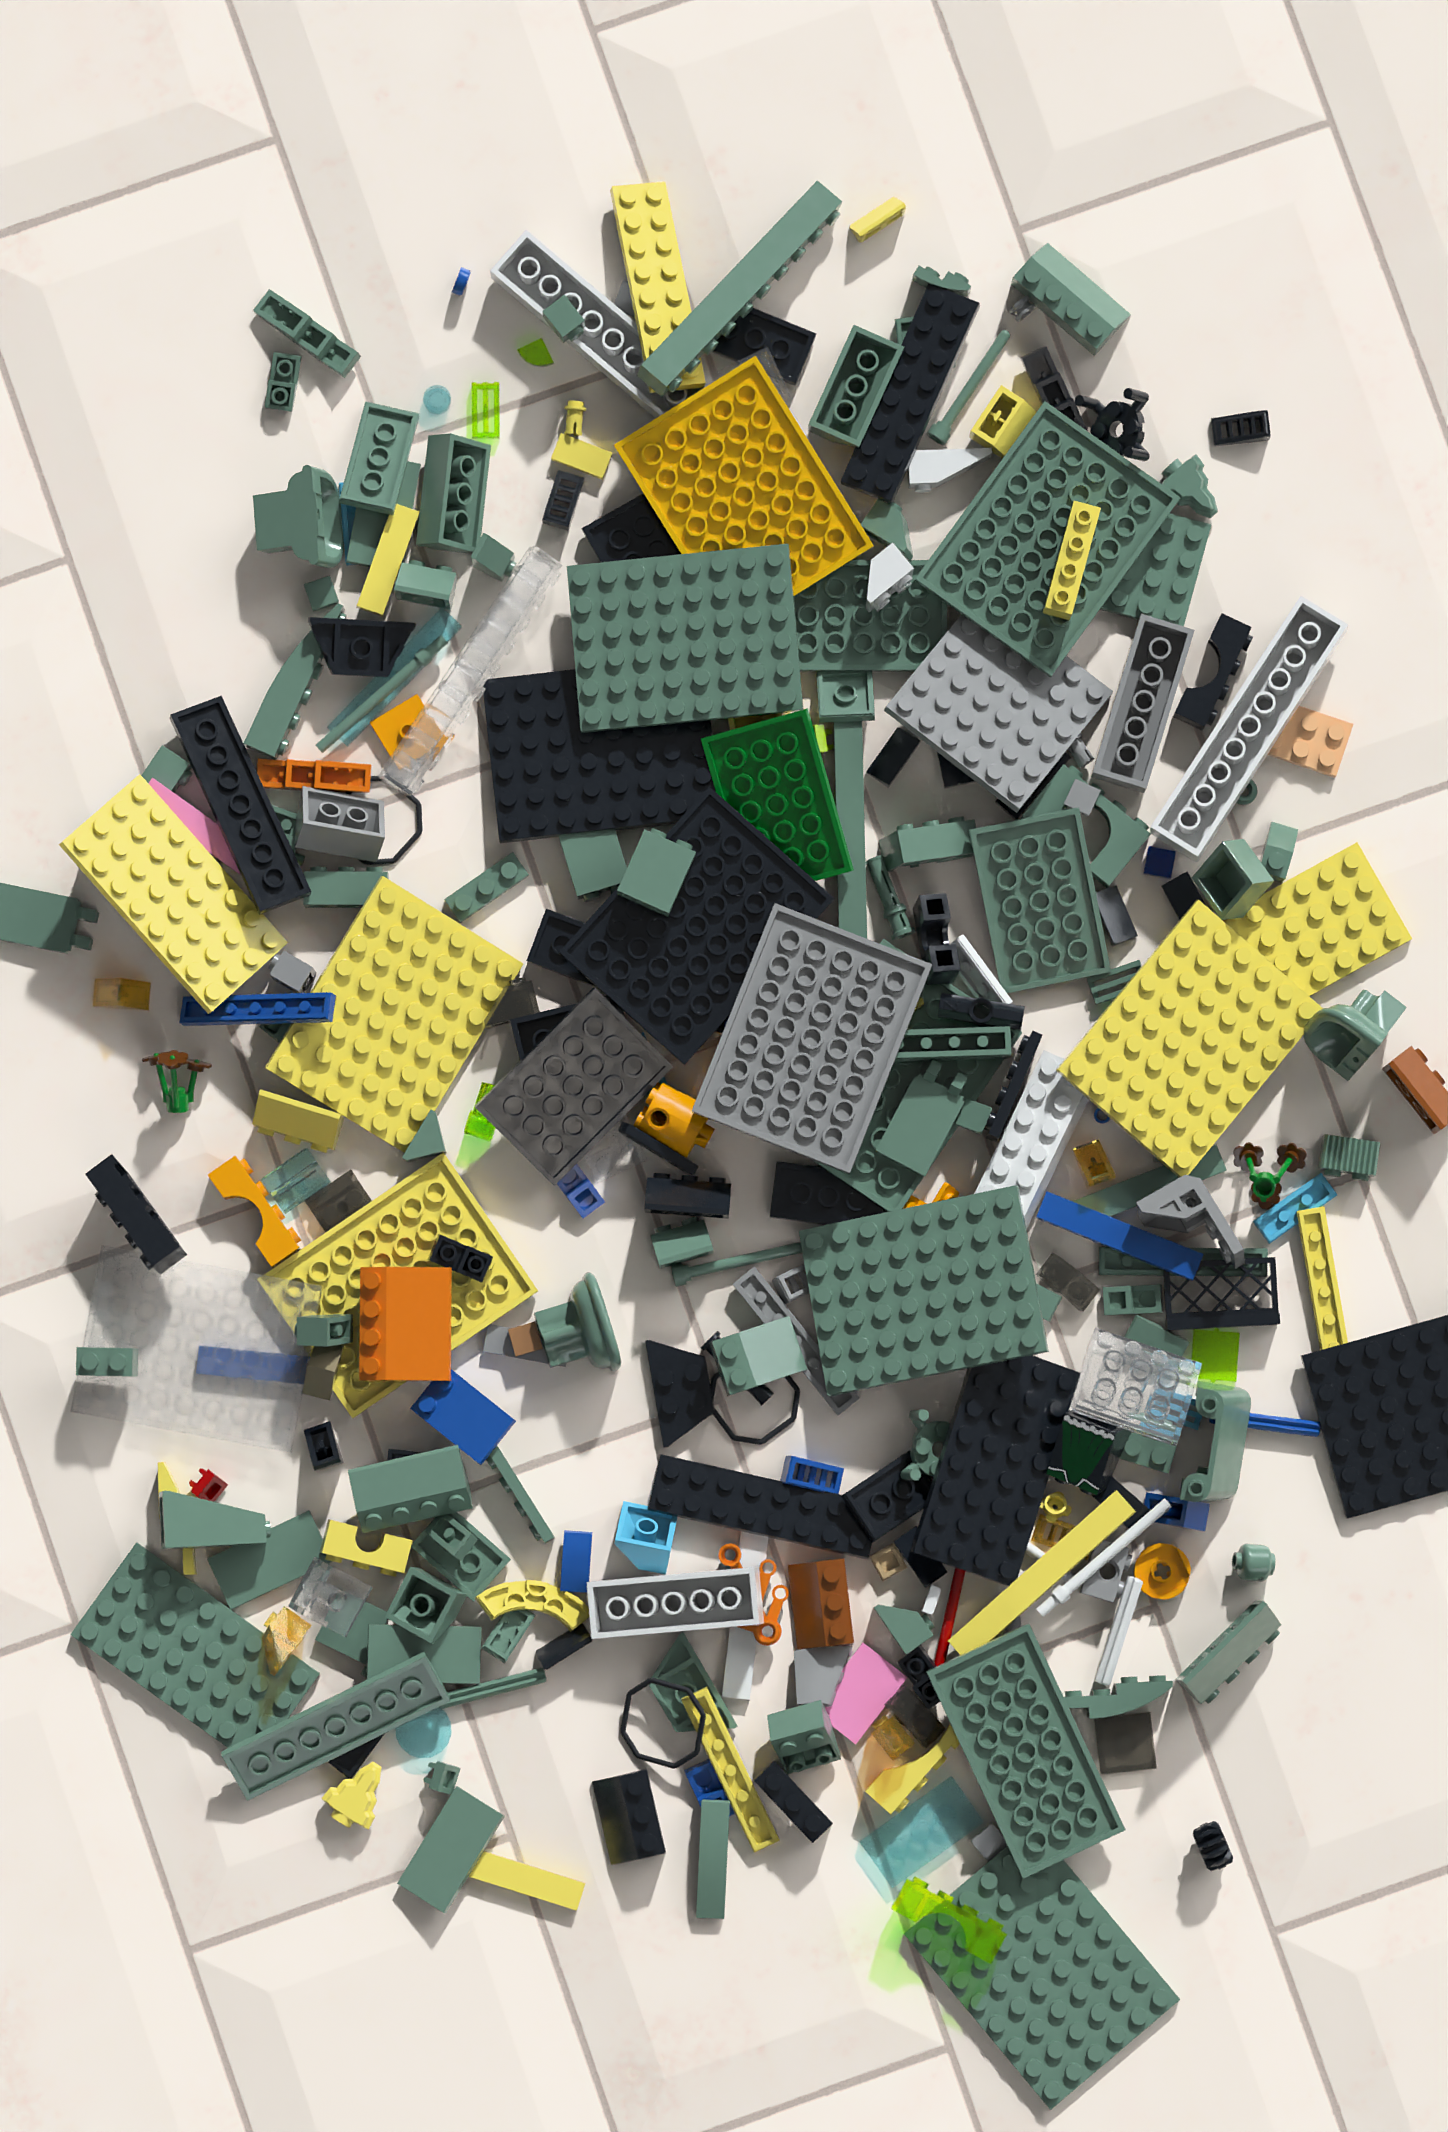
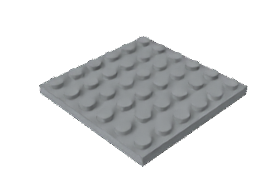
(996, 710)

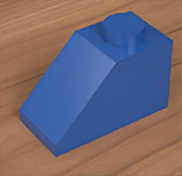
(1182, 1513)

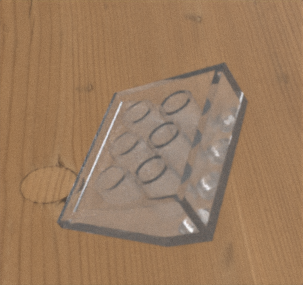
(1135, 1386)

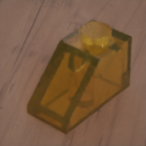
(282, 1637)
(891, 1736)

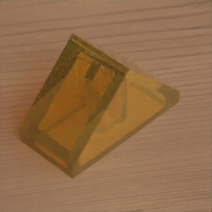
(121, 994)
(1093, 1164)

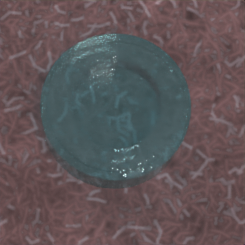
(437, 399)

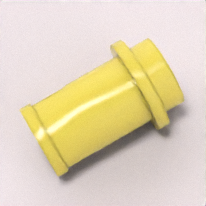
(574, 417)

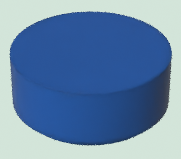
(461, 281)

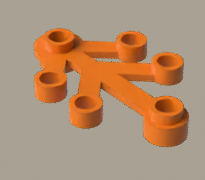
(775, 1608)

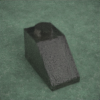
(513, 1002)

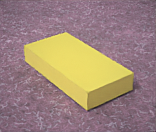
(581, 456)

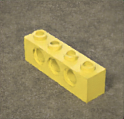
(1071, 560)

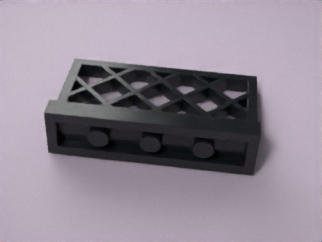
(1229, 1317)

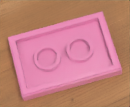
(863, 1692)

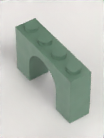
(1125, 834)

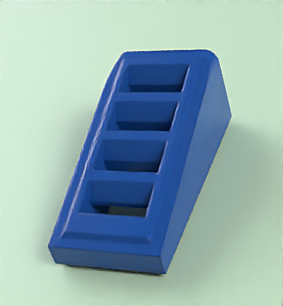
(788, 1470)

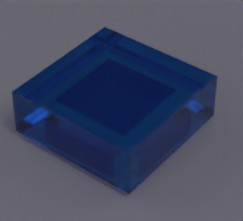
(1159, 862)

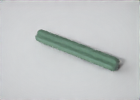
(495, 1687)

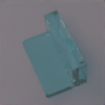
(295, 1180)

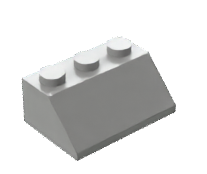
(340, 824)

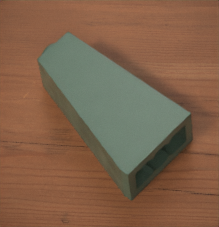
(204, 1523)

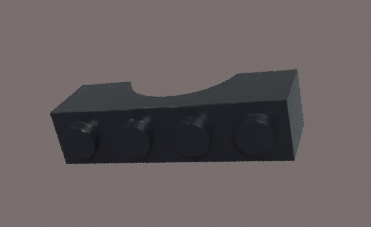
(1227, 641)

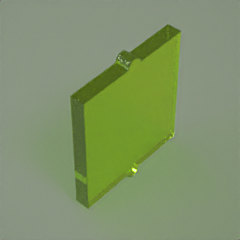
(1217, 1353)

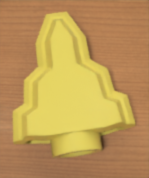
(355, 1797)

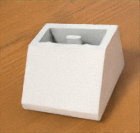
(887, 574)

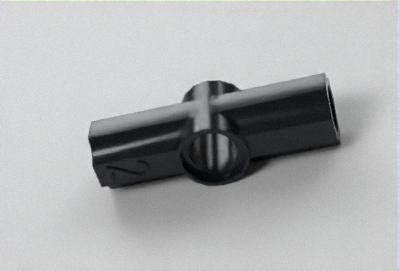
(1000, 1014)

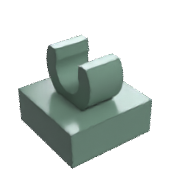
(443, 1777)

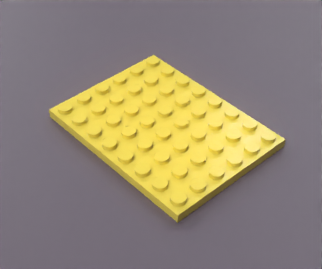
(403, 1016)
(1189, 1040)
(401, 1232)

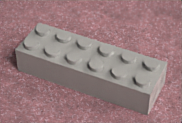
(1142, 703)

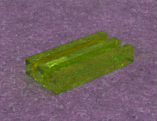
(485, 386)

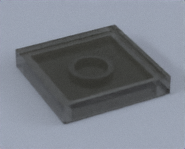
(1125, 1743)

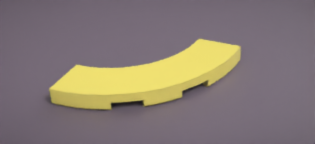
(537, 1597)

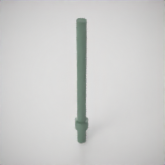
(422, 658)

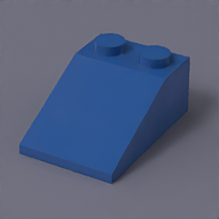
(463, 1416)

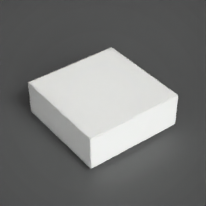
(931, 1599)

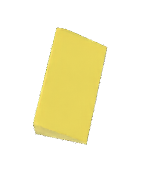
(878, 219)

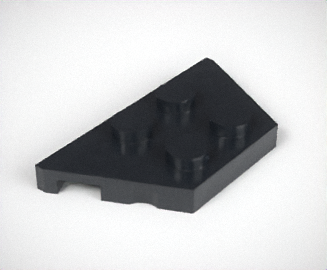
(360, 645)
(679, 1389)

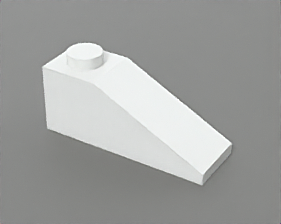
(936, 467)

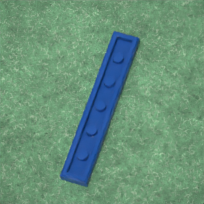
(261, 1009)
(1119, 1236)

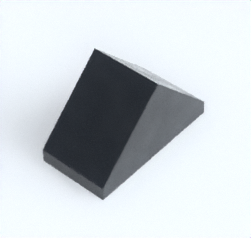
(323, 1446)

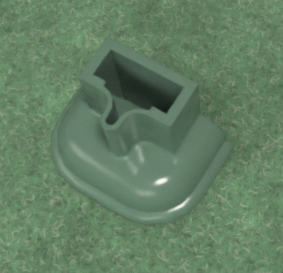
(302, 519)
(1350, 1034)
(579, 1328)

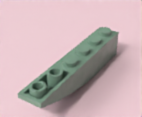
(286, 695)

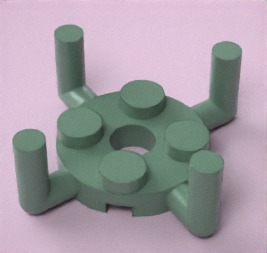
(923, 1439)

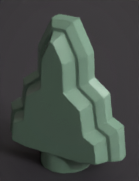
(1190, 485)

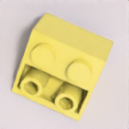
(1002, 422)

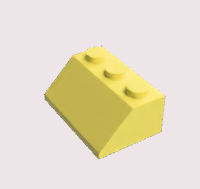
(297, 1121)

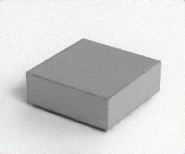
(1082, 796)

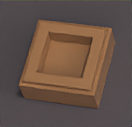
(525, 1339)

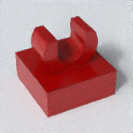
(209, 1486)

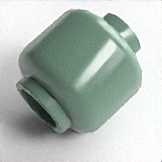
(1254, 1562)

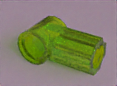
(476, 1123)

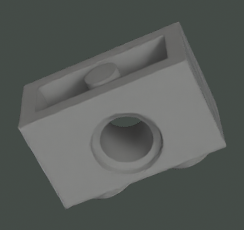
(291, 972)
(1111, 1588)

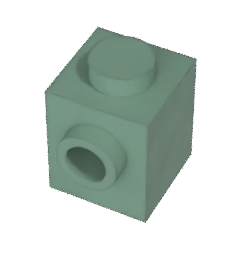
(564, 319)

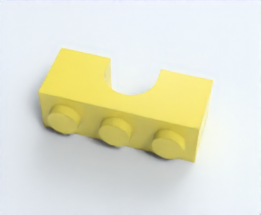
(389, 1555)

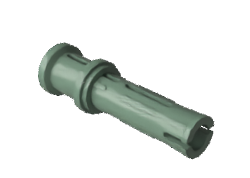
(894, 910)

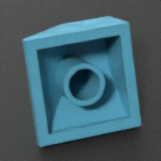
(645, 1537)

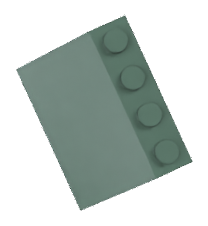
(1229, 1651)

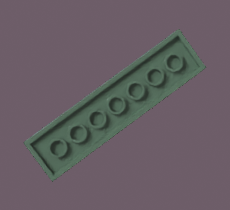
(335, 1726)

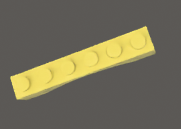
(895, 1783)

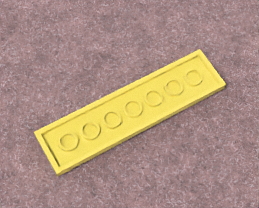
(653, 267)

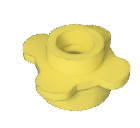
(1058, 1499)

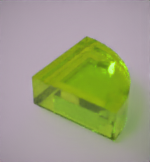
(536, 354)

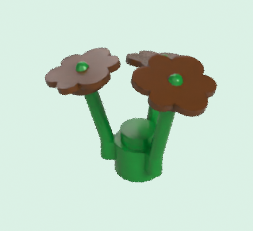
(176, 1098)
(1266, 1185)

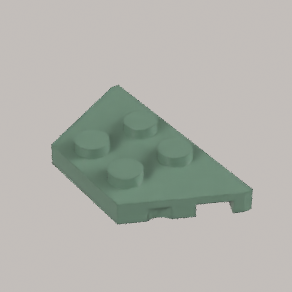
(685, 1669)

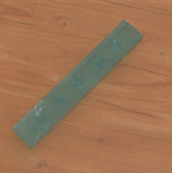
(440, 624)

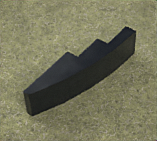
(1050, 384)

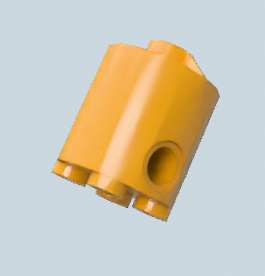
(680, 1126)

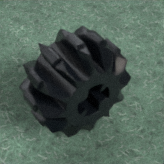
(1213, 1846)

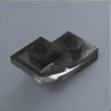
(1068, 1282)
(915, 1716)

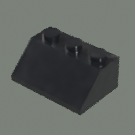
(688, 1196)
(629, 1817)

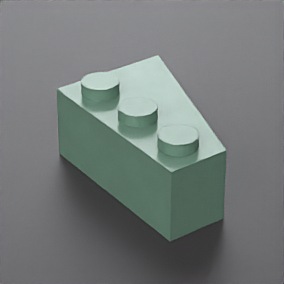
(927, 844)

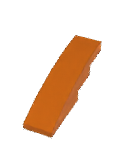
(314, 774)

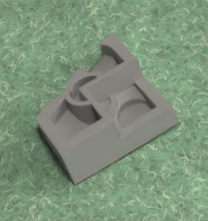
(819, 1673)

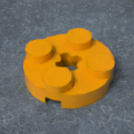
(1168, 1556)

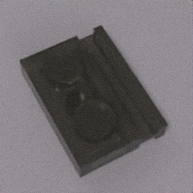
(338, 1200)

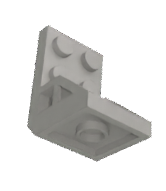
(1171, 1211)

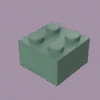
(1232, 879)

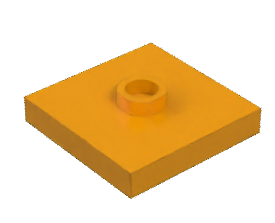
(396, 722)

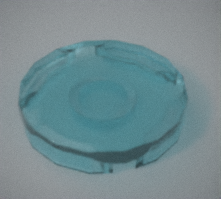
(425, 1734)

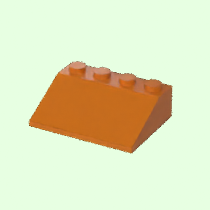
(405, 1324)

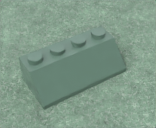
(1070, 298)
(855, 387)
(453, 493)
(410, 1488)

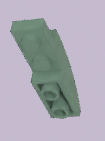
(1127, 1697)

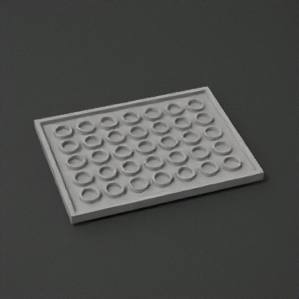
(811, 1038)

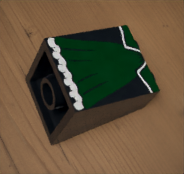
(1086, 1452)

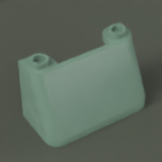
(1232, 1411)

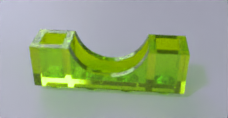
(981, 1937)

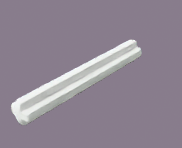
(1118, 1630)

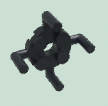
(1109, 417)

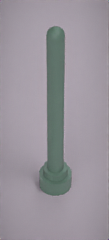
(941, 430)
(684, 1273)

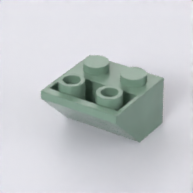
(803, 1737)

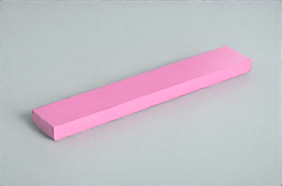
(200, 825)

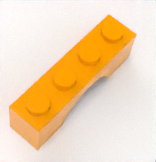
(234, 1181)

